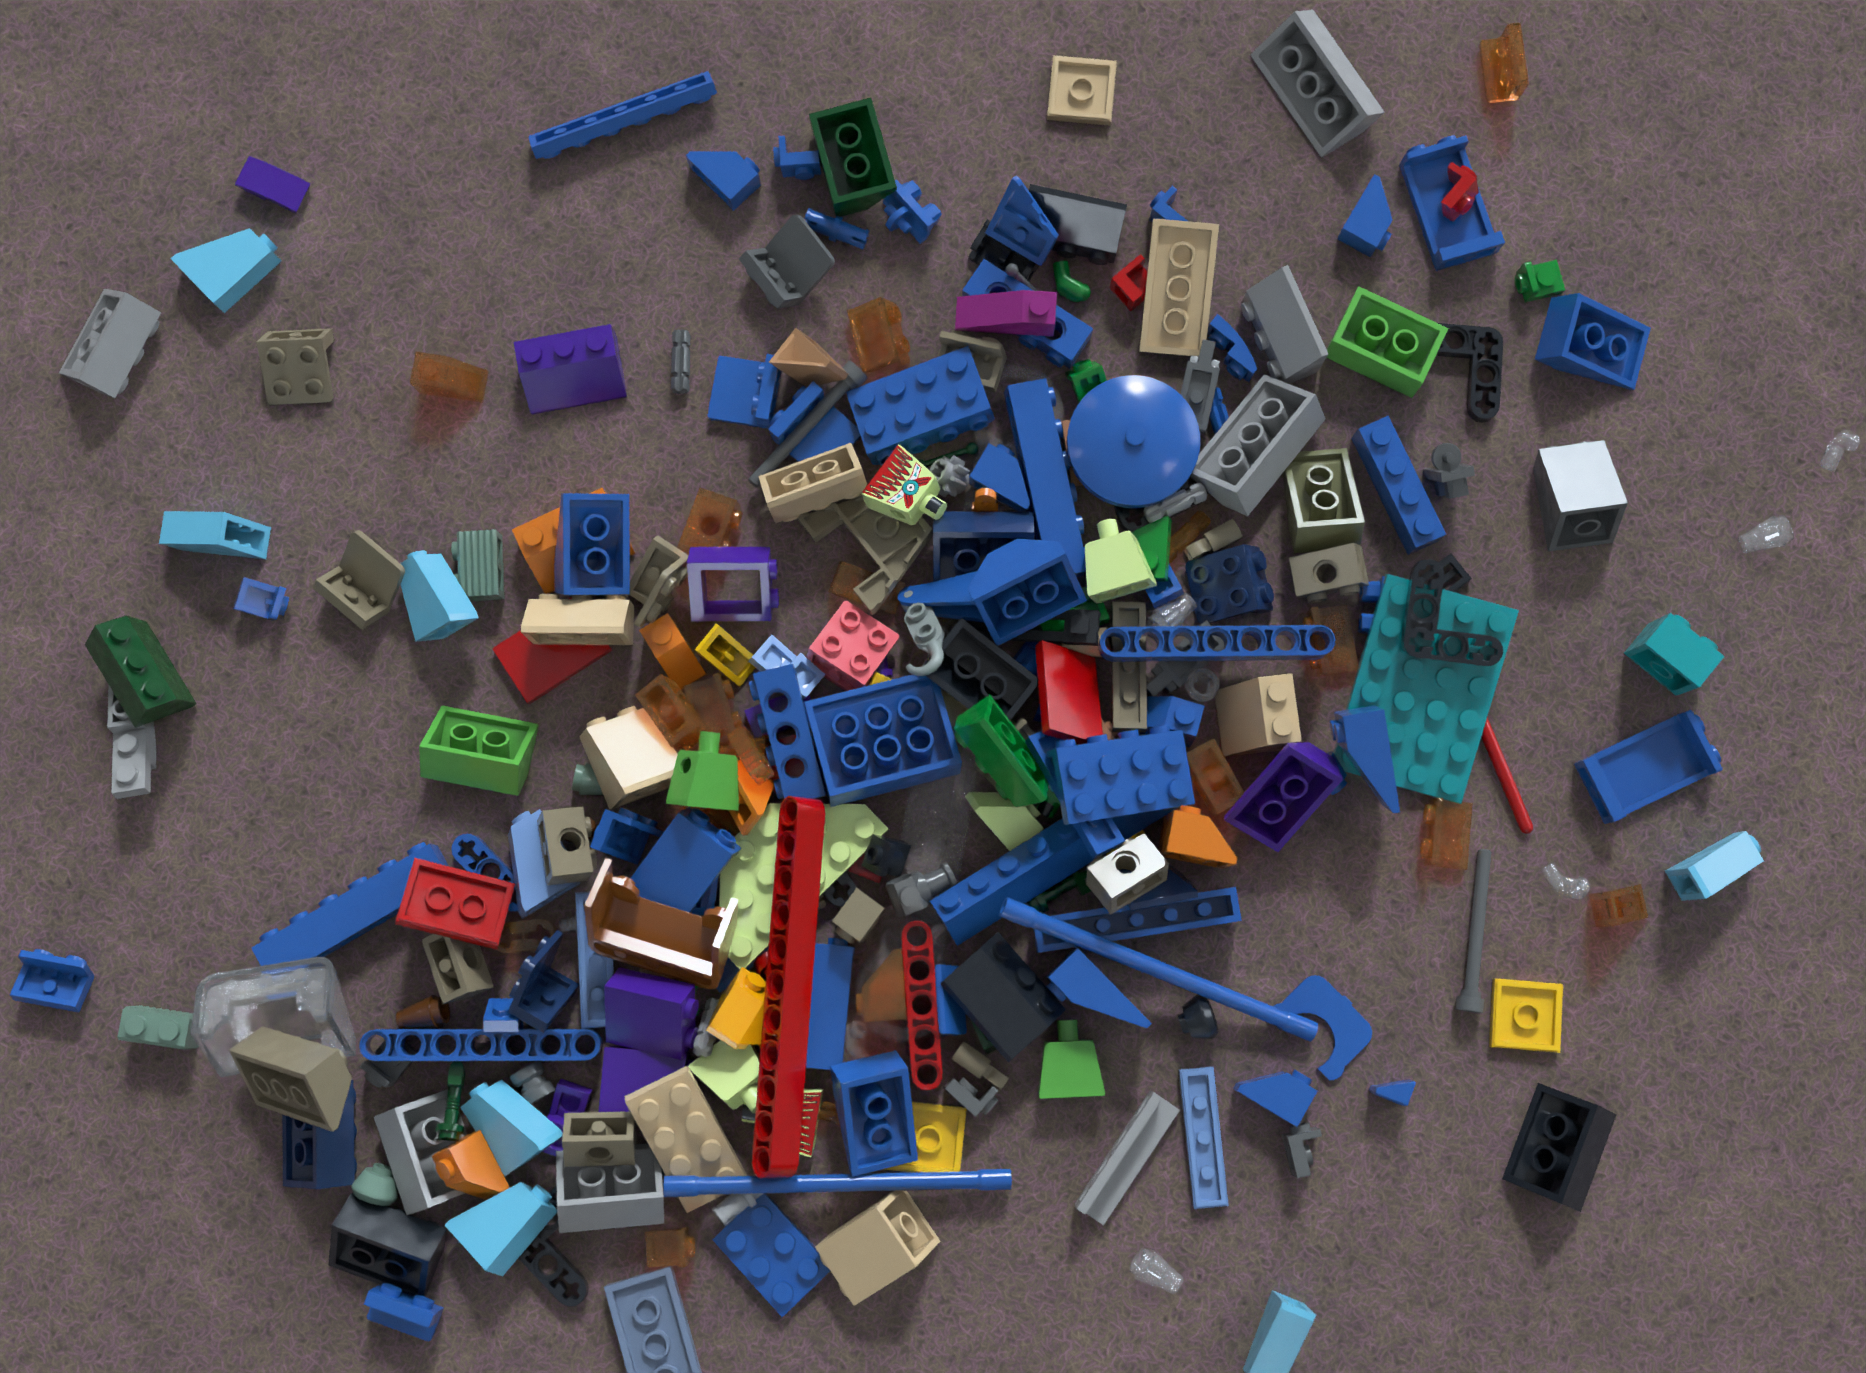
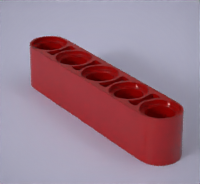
(918, 1021)

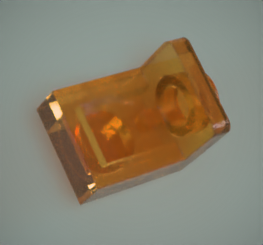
(669, 1247)

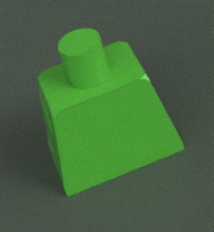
(705, 777)
(1069, 1065)

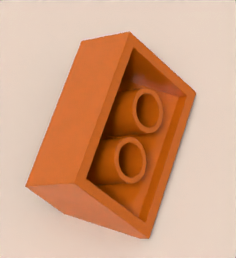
(538, 545)
(1194, 839)

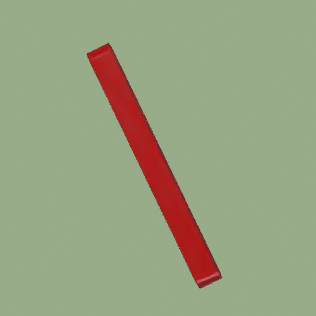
(788, 988)

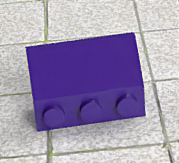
(570, 369)
(1285, 794)

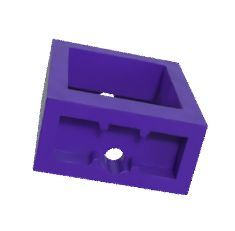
(731, 558)

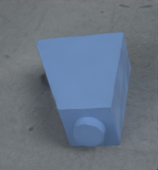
(528, 866)

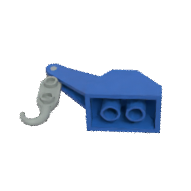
(1009, 593)

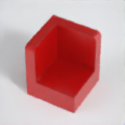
(1130, 283)

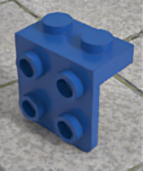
(829, 433)

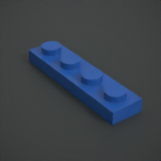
(1097, 835)

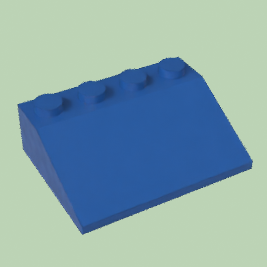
(882, 738)

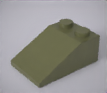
(1322, 501)

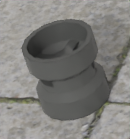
(532, 1083)

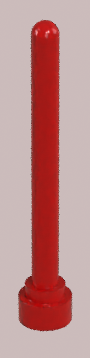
(1506, 779)

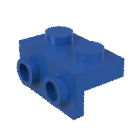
(624, 834)
(52, 980)
(403, 1312)

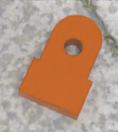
(985, 501)

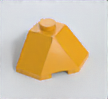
(740, 1011)

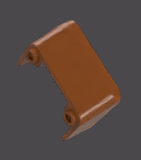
(655, 934)

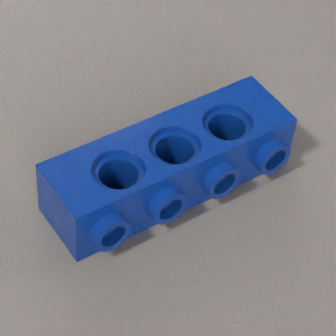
(1073, 331)
(785, 681)

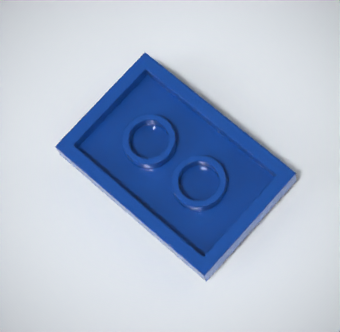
(772, 1254)

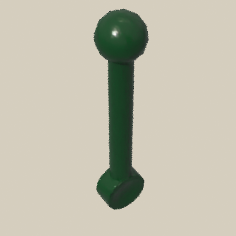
(971, 448)

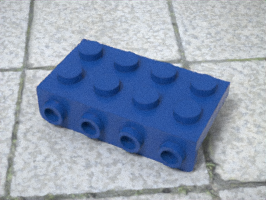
(921, 406)
(1122, 774)

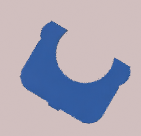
(1348, 1027)

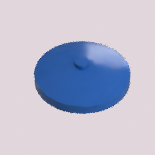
(1133, 441)

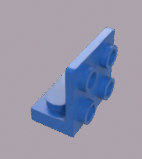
(744, 391)

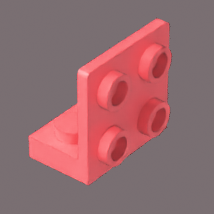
(851, 647)

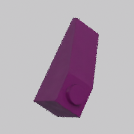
(1008, 313)

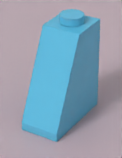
(229, 266)
(214, 534)
(434, 597)
(1715, 866)
(509, 1124)
(503, 1226)
(1279, 1335)

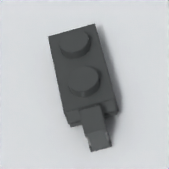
(1200, 383)
(1175, 673)

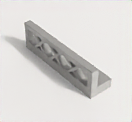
(1126, 1157)

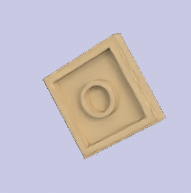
(1081, 90)

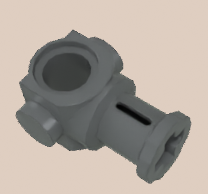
(915, 891)

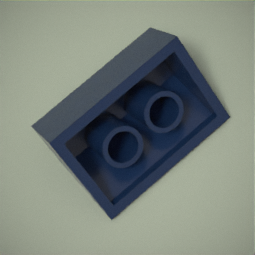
(966, 538)
(317, 1156)

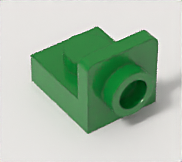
(1539, 280)
(1085, 377)

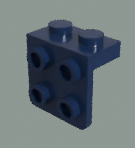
(1229, 583)
(541, 990)

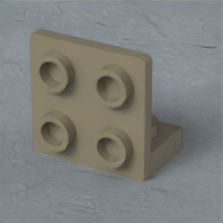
(296, 366)

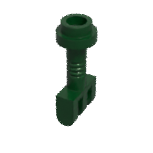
(1067, 884)
(449, 1129)

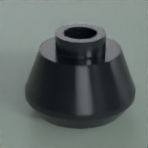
(1198, 1018)

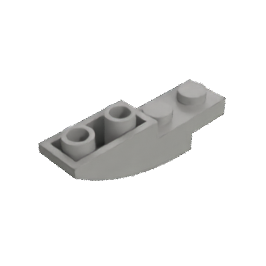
(132, 752)

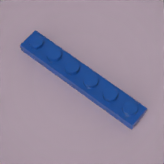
(613, 118)

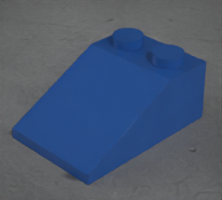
(1592, 341)
(593, 545)
(1365, 741)
(1087, 986)
(875, 1112)

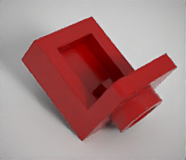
(1462, 195)

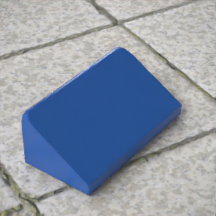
(950, 1015)

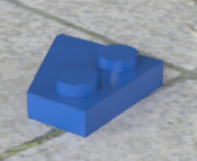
(1022, 224)

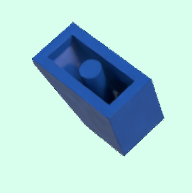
(726, 174)
(1368, 221)
(1001, 472)
(1176, 713)
(1280, 1094)

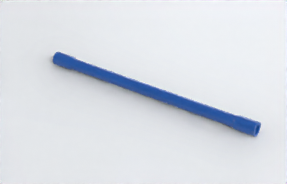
(1031, 918)
(982, 1179)

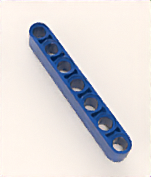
(1231, 636)
(465, 1049)

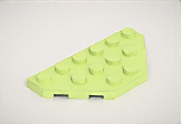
(751, 871)

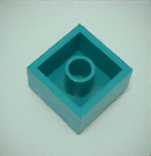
(1674, 654)

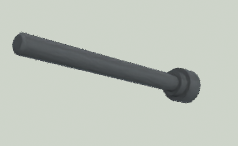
(854, 379)
(1470, 997)

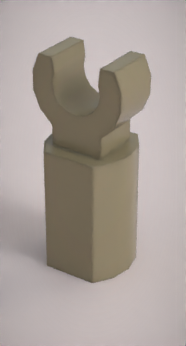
(1214, 540)
(979, 1065)

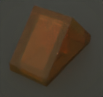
(1618, 906)

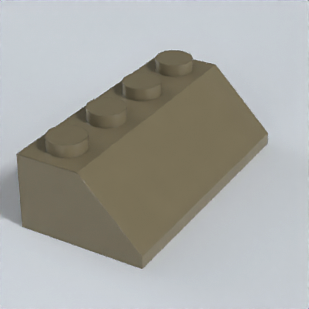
(294, 1076)

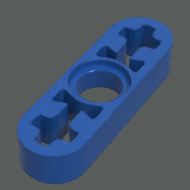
(480, 849)

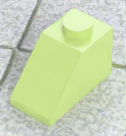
(1007, 822)

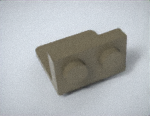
(656, 578)
(363, 581)

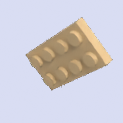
(1178, 287)
(683, 1131)

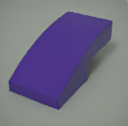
(272, 184)
(567, 1099)

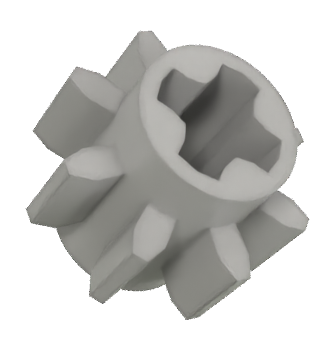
(951, 475)

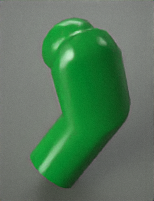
(1067, 286)

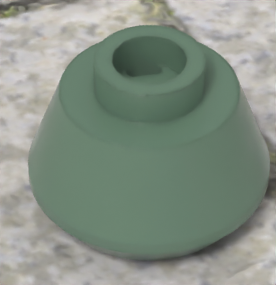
(376, 1185)

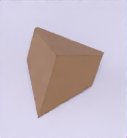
(807, 361)

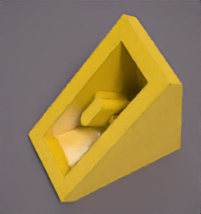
(726, 655)

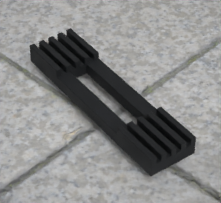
(1080, 628)

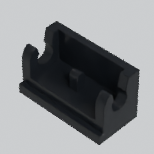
(999, 254)

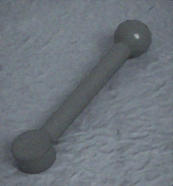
(1012, 270)

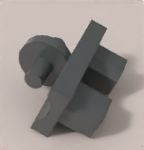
(1449, 472)

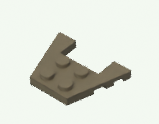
(885, 539)

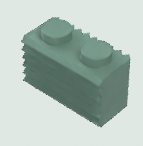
(480, 564)
(157, 1027)

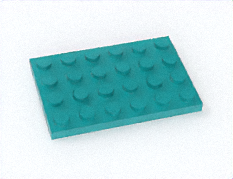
(1429, 705)

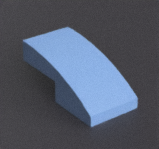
(775, 654)

